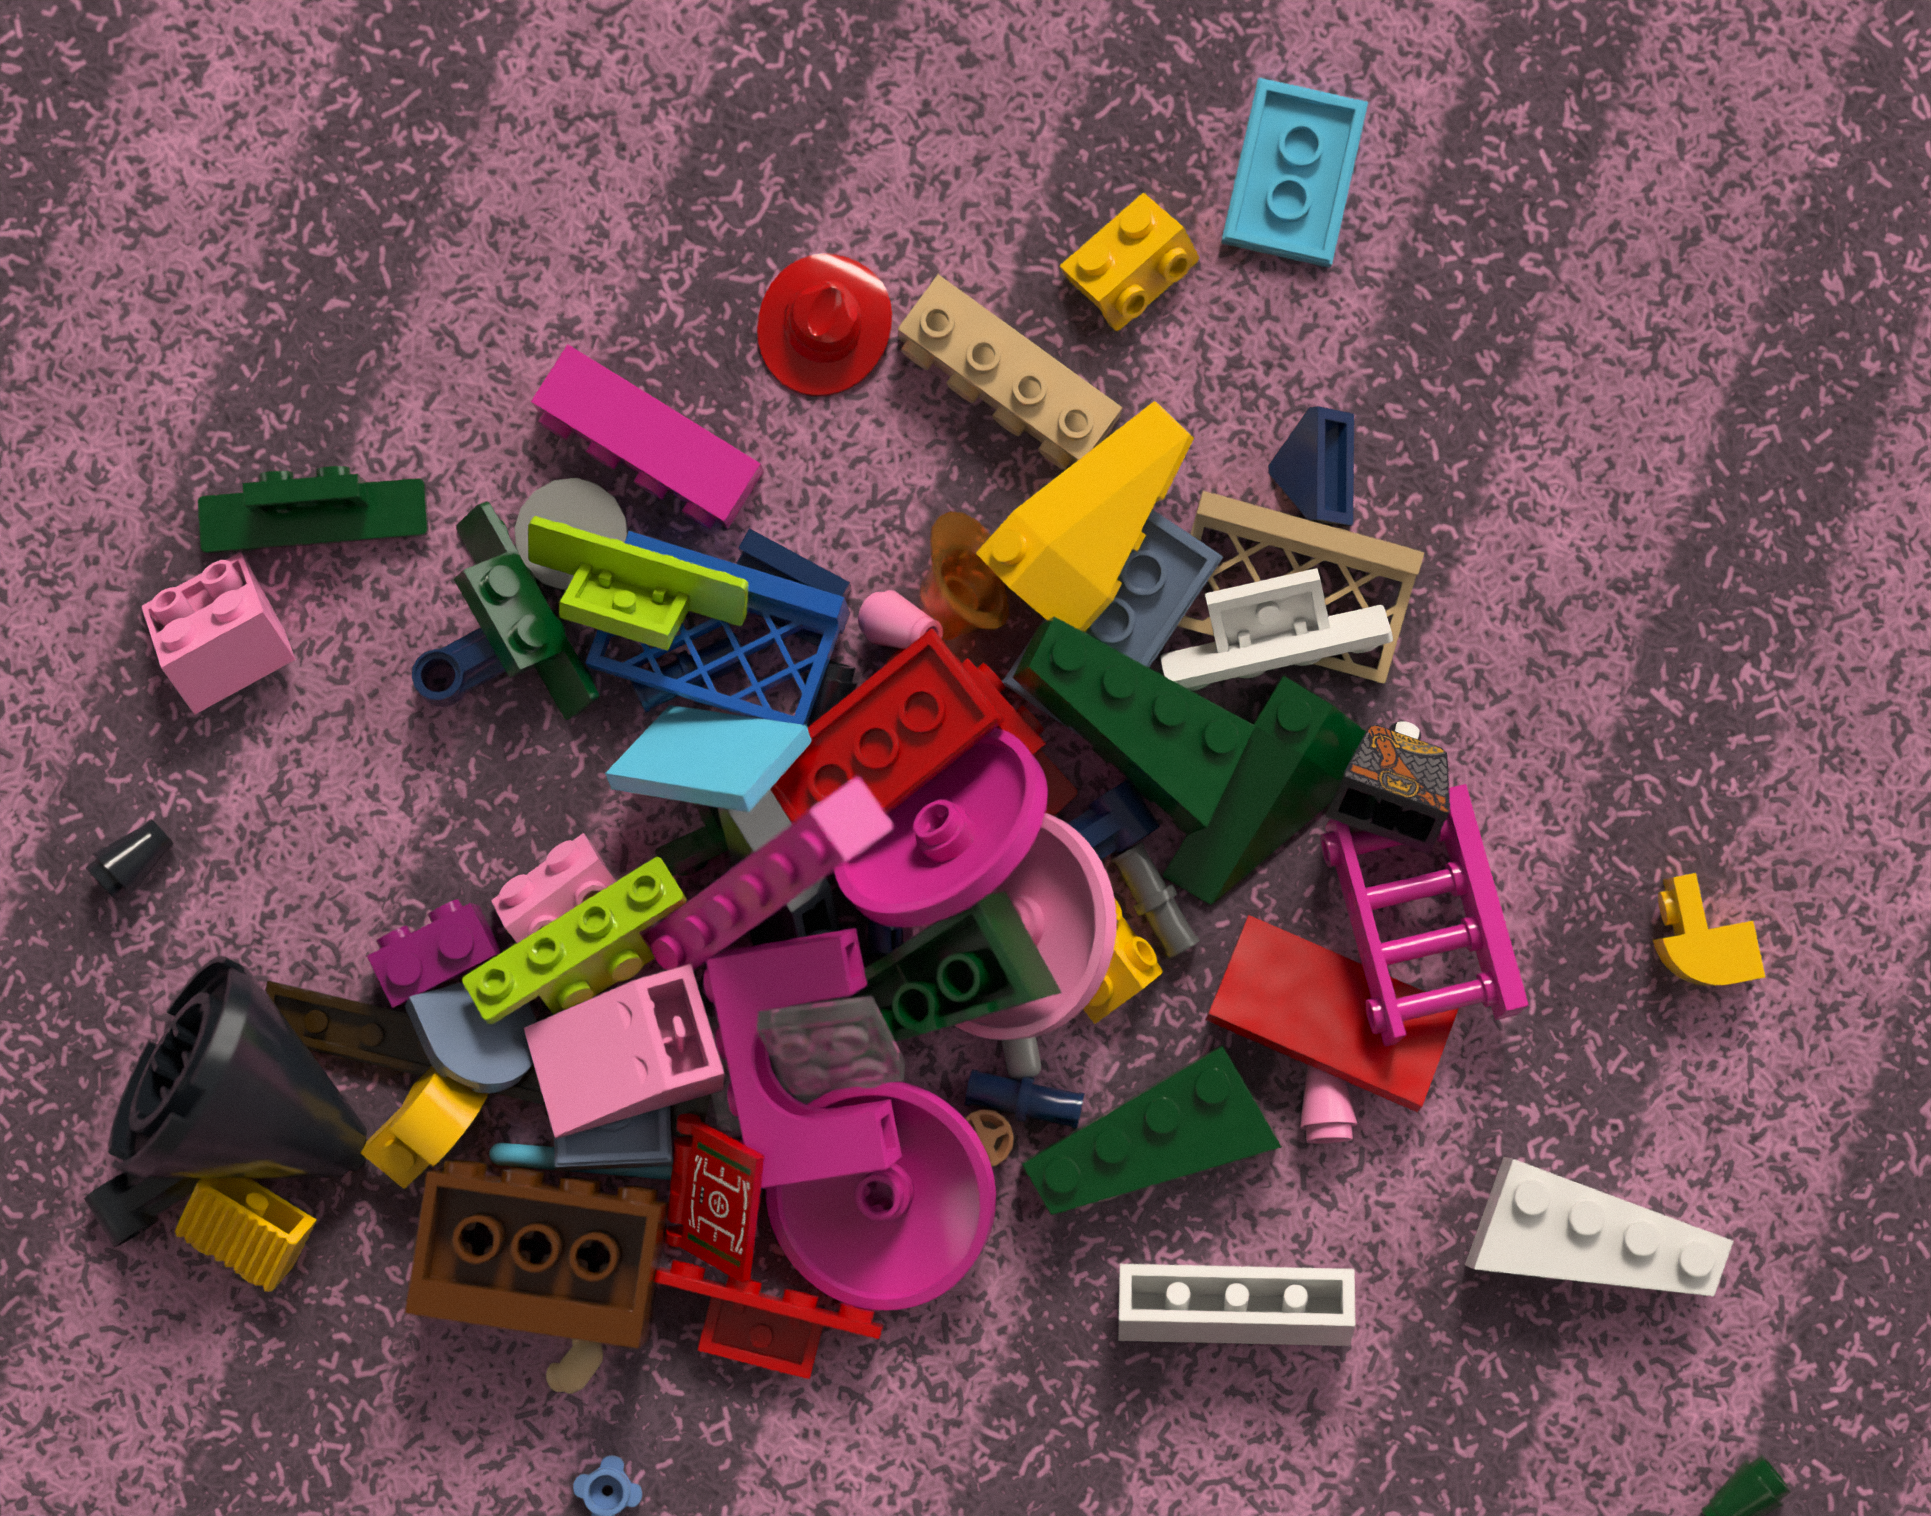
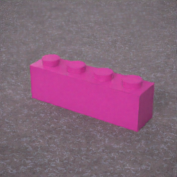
(646, 437)

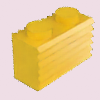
(245, 1228)

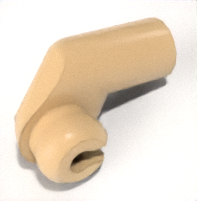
(575, 1367)

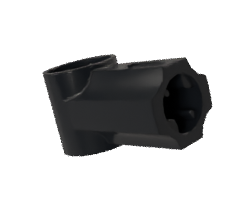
(133, 1204)

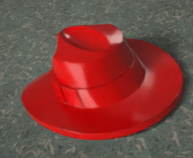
(824, 324)

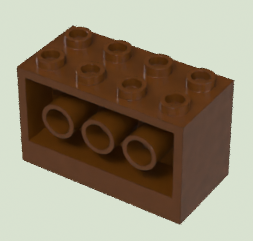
(514, 1286)

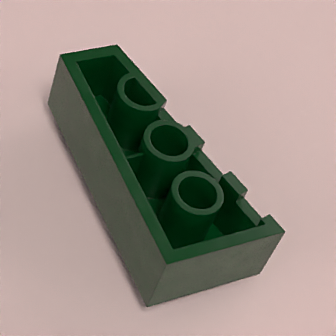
(1143, 723)
(1163, 1133)

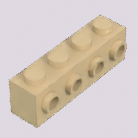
(1007, 373)

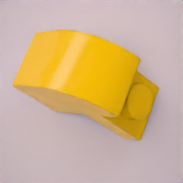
(1703, 954)
(423, 1127)

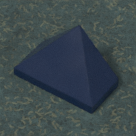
(1318, 466)

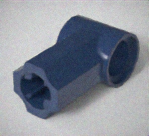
(472, 662)
(1115, 820)

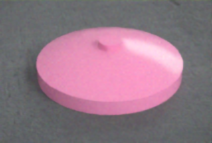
(1072, 921)

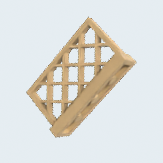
(1322, 543)

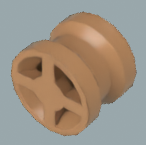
(1000, 1137)

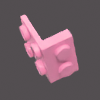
(553, 888)

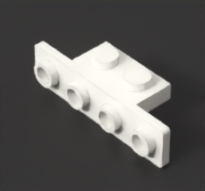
(1273, 627)

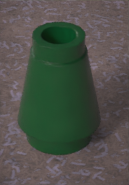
(1749, 1491)

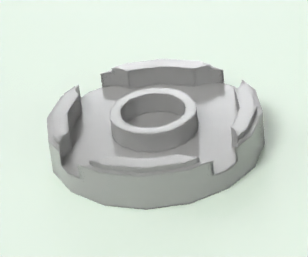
(577, 505)

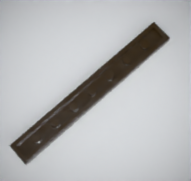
(390, 1041)

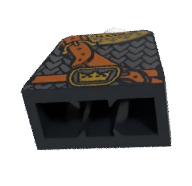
(1395, 787)

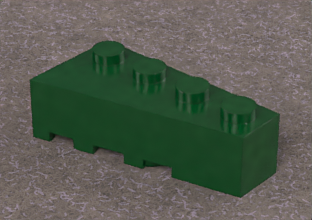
(958, 971)

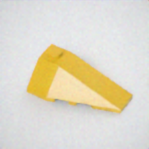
(1079, 529)

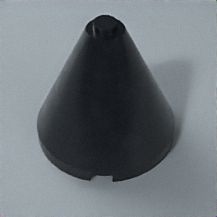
(232, 1093)

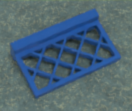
(767, 596)

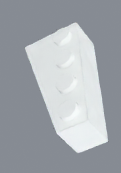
(1577, 1233)

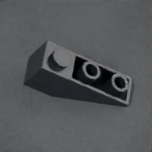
(805, 915)

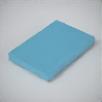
(1294, 172)
(709, 758)

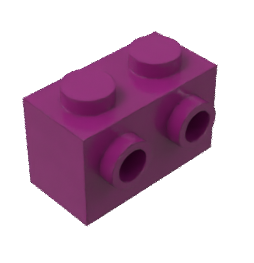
(435, 954)

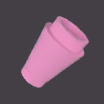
(893, 620)
(1326, 1109)

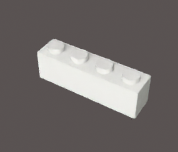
(1236, 1304)

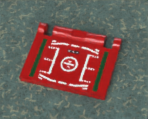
(714, 1197)

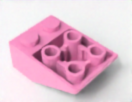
(625, 1053)

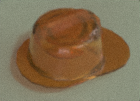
(959, 585)

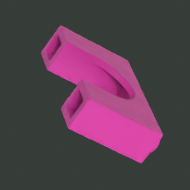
(795, 1138)

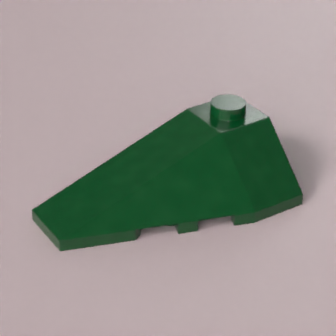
(1274, 791)

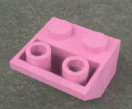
(216, 633)

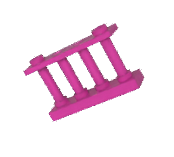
(1480, 931)

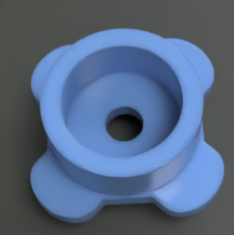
(609, 1473)

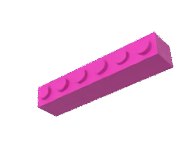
(769, 878)

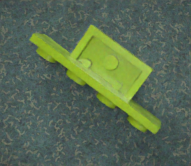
(631, 587)
(580, 949)

